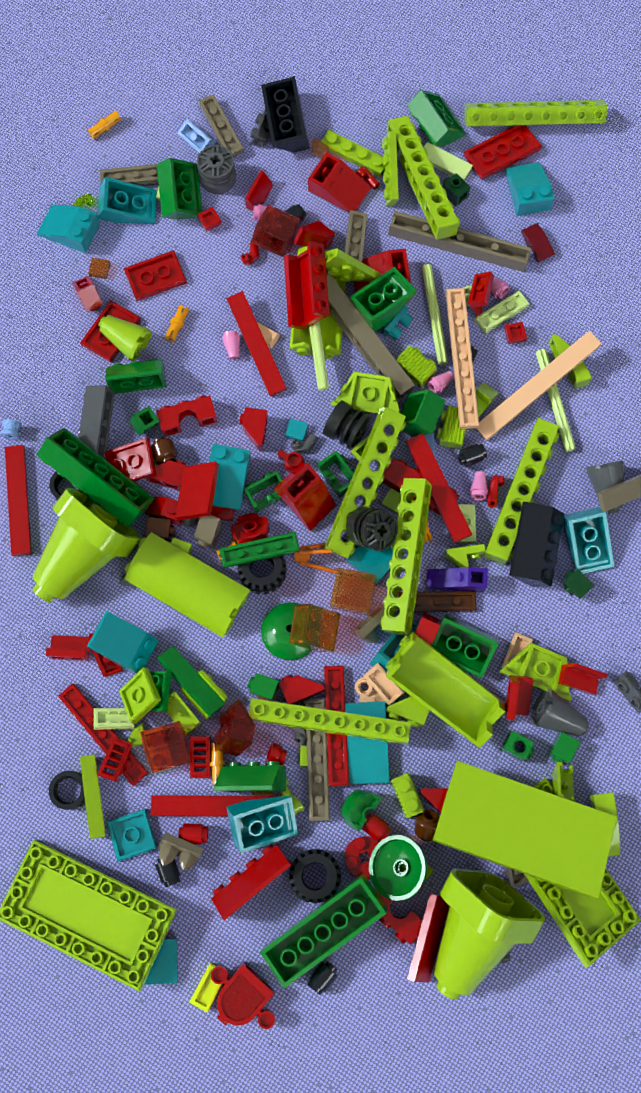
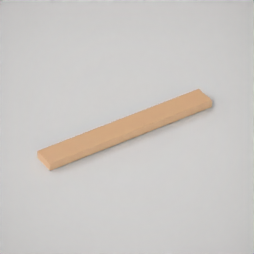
(462, 358)
(538, 385)

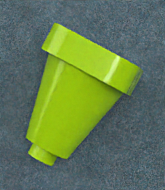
(79, 545)
(480, 928)

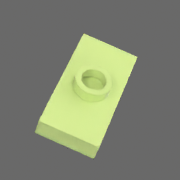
(468, 512)
(111, 719)

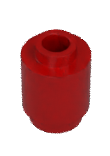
(376, 827)
(194, 833)

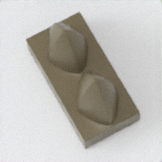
(366, 629)
(172, 846)

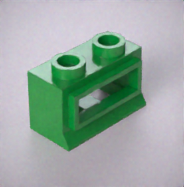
(341, 462)
(255, 487)

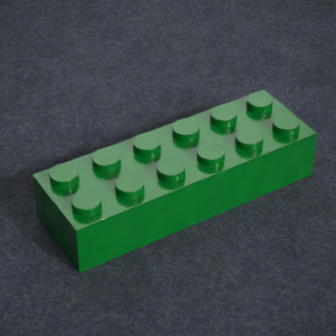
(95, 476)
(324, 930)

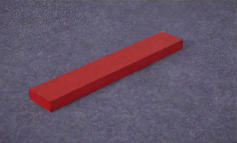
(256, 343)
(440, 490)
(18, 500)
(84, 713)
(336, 744)
(195, 804)

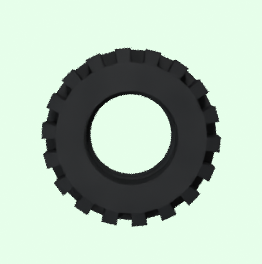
(266, 583)
(333, 876)

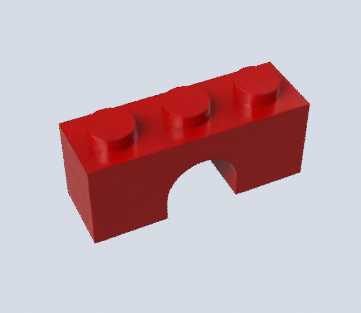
(171, 416)
(406, 926)

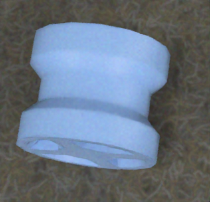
(10, 429)

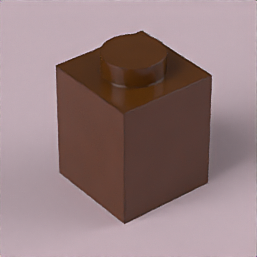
(160, 527)

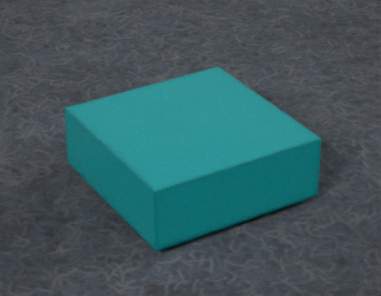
(296, 430)

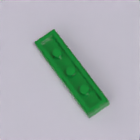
(259, 550)
(191, 681)

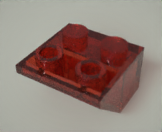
(276, 231)
(235, 730)
(166, 746)

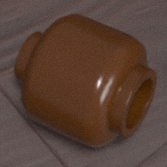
(163, 450)
(426, 825)

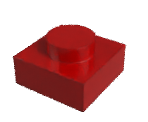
(209, 219)
(515, 333)

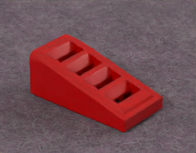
(207, 757)
(105, 764)

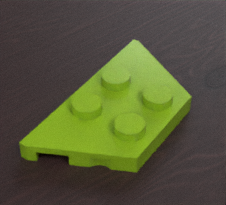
(349, 268)
(368, 393)
(542, 666)

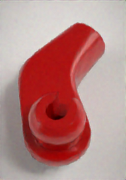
(492, 497)

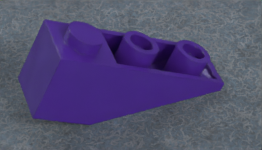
(458, 579)

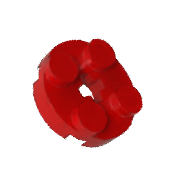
(259, 526)
(352, 853)

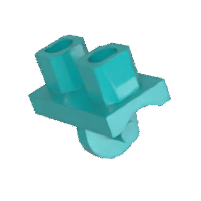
(402, 317)

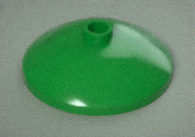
(277, 637)
(387, 865)

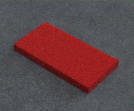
(502, 151)
(428, 939)

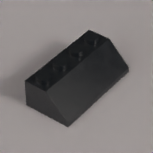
(285, 115)
(537, 544)

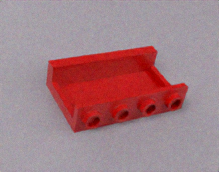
(306, 286)

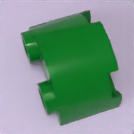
(356, 806)

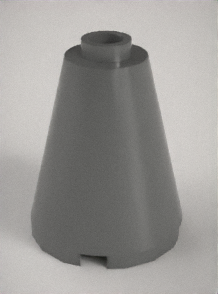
(606, 476)
(558, 715)

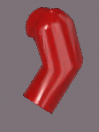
(364, 173)
(252, 256)

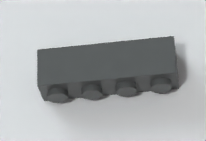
(96, 418)

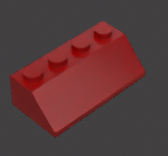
(251, 881)

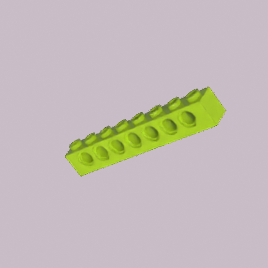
(535, 112)
(424, 179)
(541, 430)
(370, 453)
(414, 546)
(330, 721)

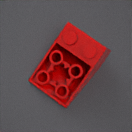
(338, 183)
(384, 262)
(306, 495)

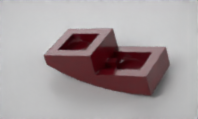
(538, 241)

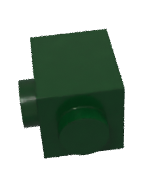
(456, 189)
(577, 583)

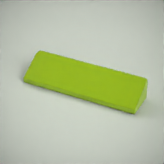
(92, 796)

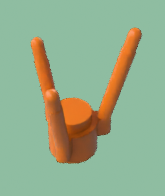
(305, 555)

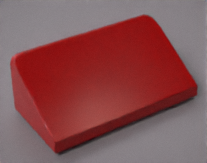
(258, 191)

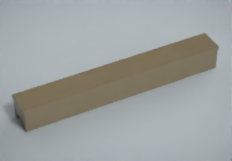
(464, 243)
(365, 339)

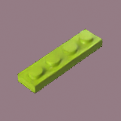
(354, 152)
(391, 172)

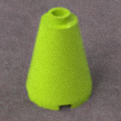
(125, 336)

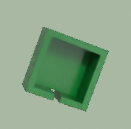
(422, 412)

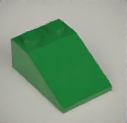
(383, 298)

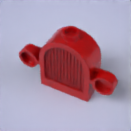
(242, 996)

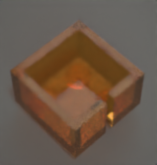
(353, 591)
(314, 628)

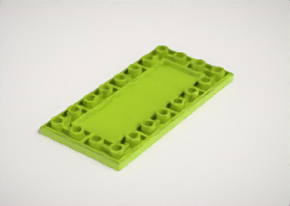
(526, 829)
(87, 915)
(585, 922)

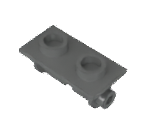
(258, 134)
(627, 686)

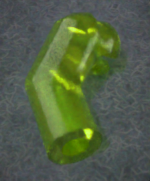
(86, 198)

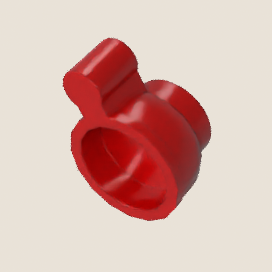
(290, 460)
(276, 753)

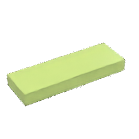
(447, 162)
(502, 312)

